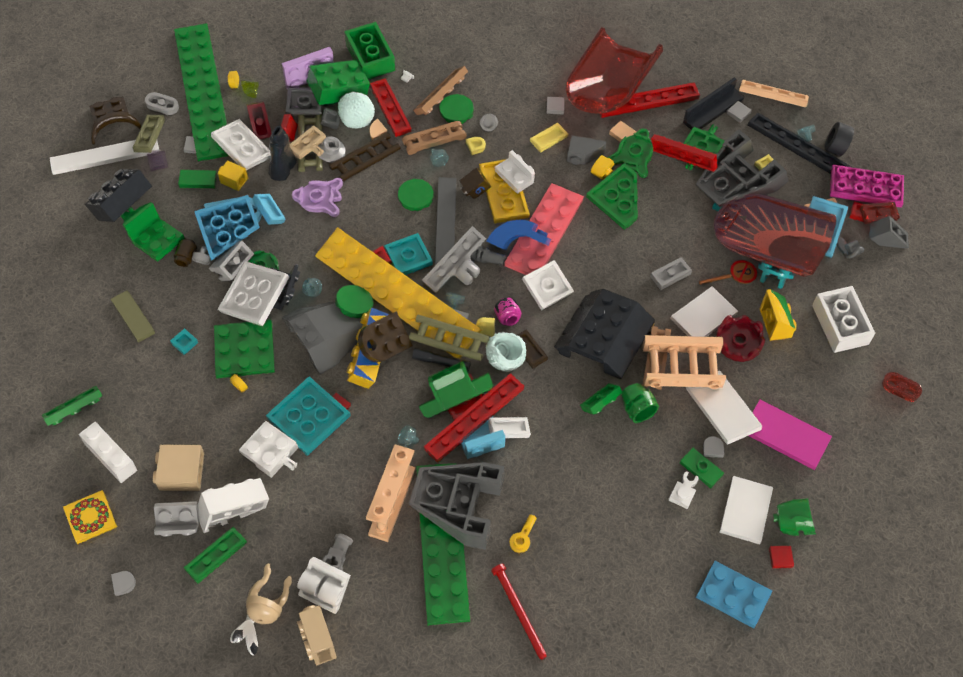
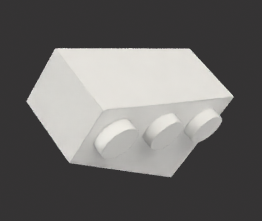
(230, 501)

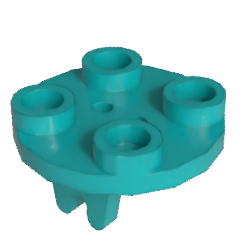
(781, 273)

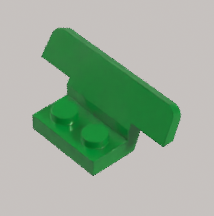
(453, 388)

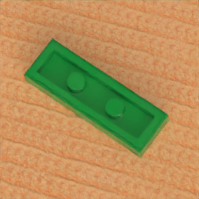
(215, 555)

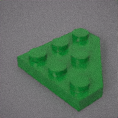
(617, 196)

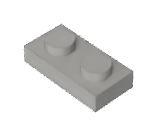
(671, 273)

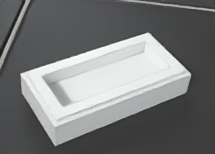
(512, 426)

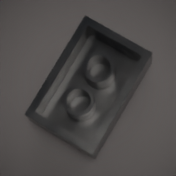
(118, 194)

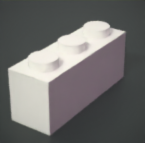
(108, 452)

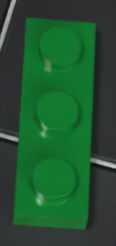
(72, 406)

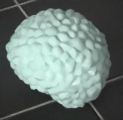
(356, 110)
(505, 351)

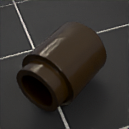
(184, 252)

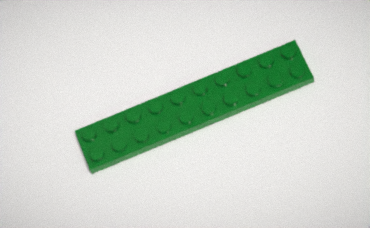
(201, 89)

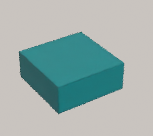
(184, 341)

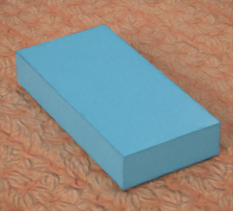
(269, 209)

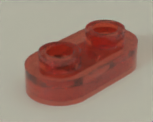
(901, 386)

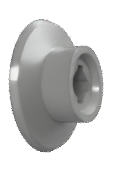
(335, 152)

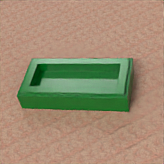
(197, 179)

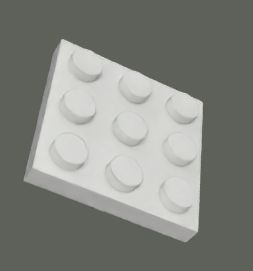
(253, 293)

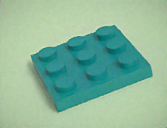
(308, 415)

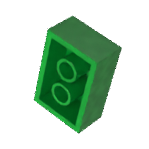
(370, 49)
(334, 80)

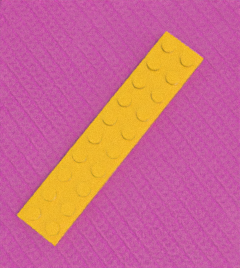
(390, 286)

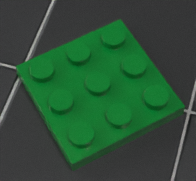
(244, 349)

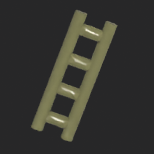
(302, 121)
(453, 348)

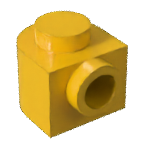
(602, 167)

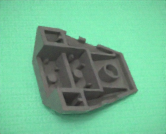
(324, 333)

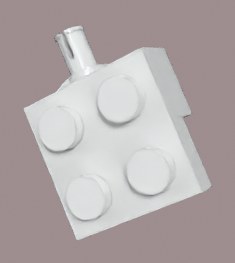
(269, 449)

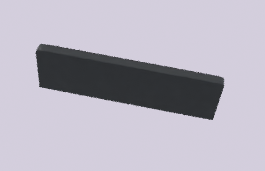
(712, 105)

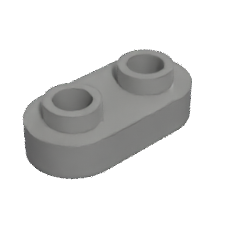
(163, 103)

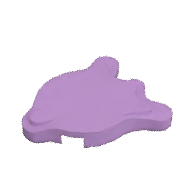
(320, 196)

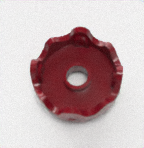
(748, 330)

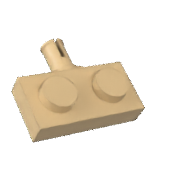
(308, 142)

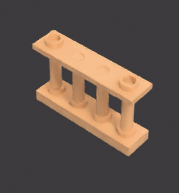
(689, 345)
(391, 493)

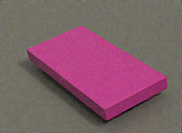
(866, 185)
(790, 435)

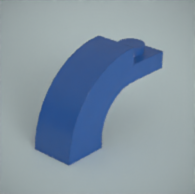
(511, 230)

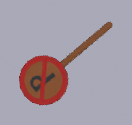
(740, 271)

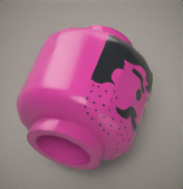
(507, 311)

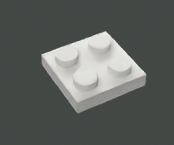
(547, 285)

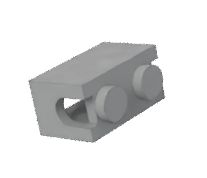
(231, 261)

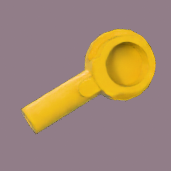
(520, 541)

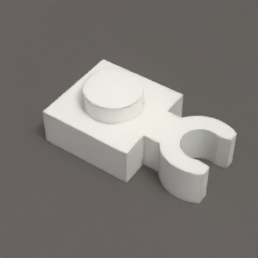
(683, 492)

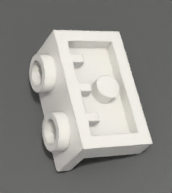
(515, 172)

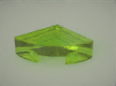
(250, 88)

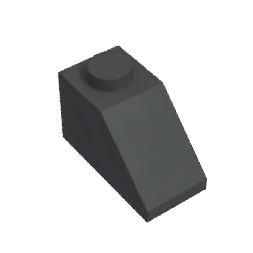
(585, 150)
(888, 233)

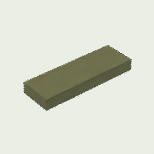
(148, 133)
(132, 316)

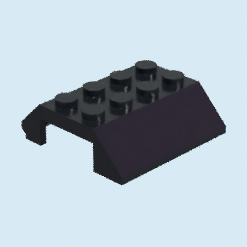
(606, 330)

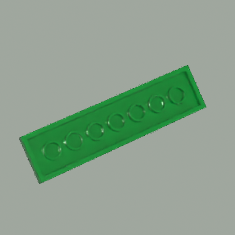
(443, 573)

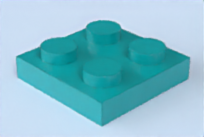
(409, 254)

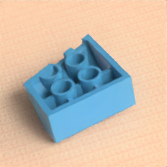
(226, 224)

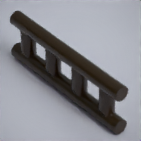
(346, 174)

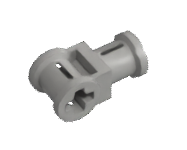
(337, 554)

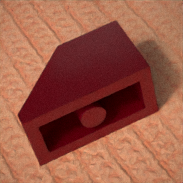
(259, 119)

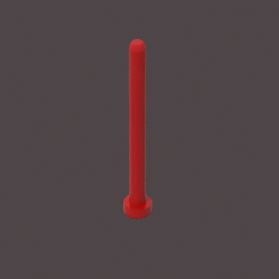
(499, 571)

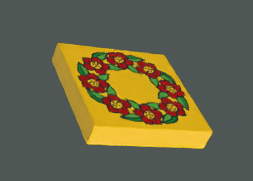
(90, 517)

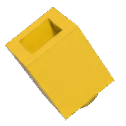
(232, 175)

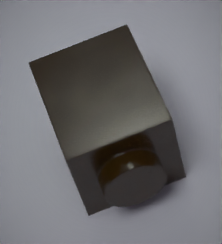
(474, 184)

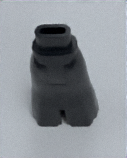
(280, 155)

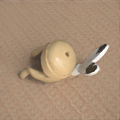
(260, 611)

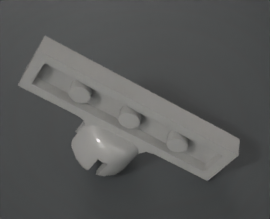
(456, 262)

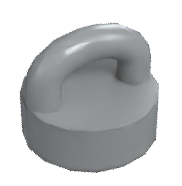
(489, 122)
(201, 257)

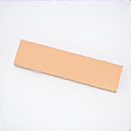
(774, 93)

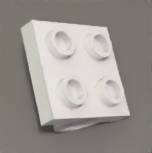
(323, 585)

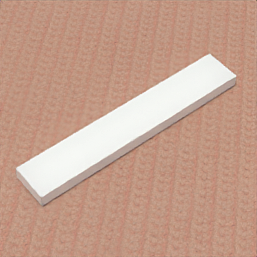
(96, 157)

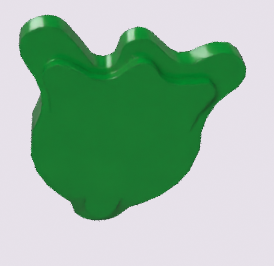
(635, 152)

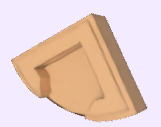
(377, 129)

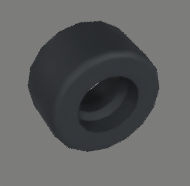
(839, 139)

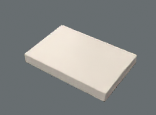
(241, 144)
(703, 314)
(746, 510)

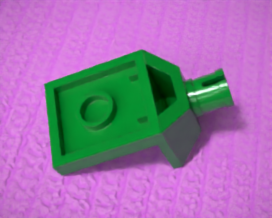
(150, 232)

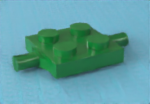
(704, 140)

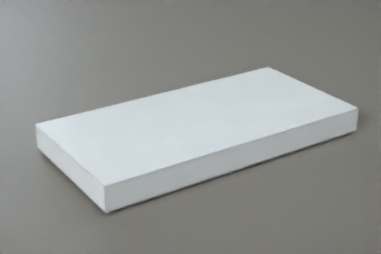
(726, 411)

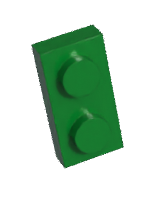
(601, 398)

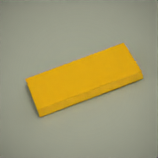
(502, 199)

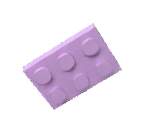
(297, 70)

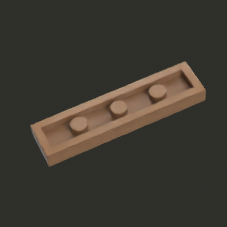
(437, 94)

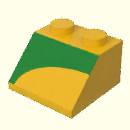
(777, 316)

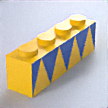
(361, 370)

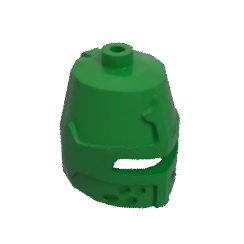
(639, 403)
(794, 516)

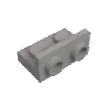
(176, 518)

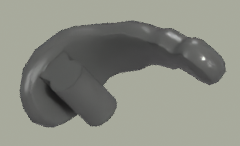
(851, 249)

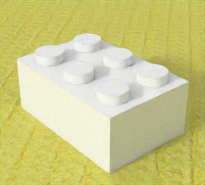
(843, 319)

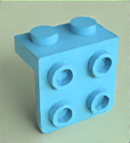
(483, 442)

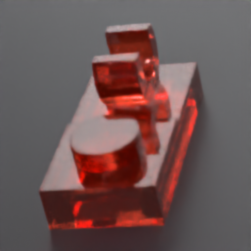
(877, 211)

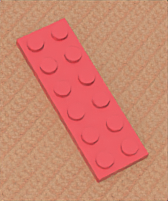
(552, 217)

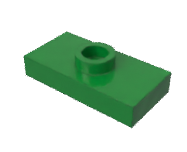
(701, 467)

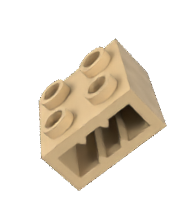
(179, 467)
(315, 631)

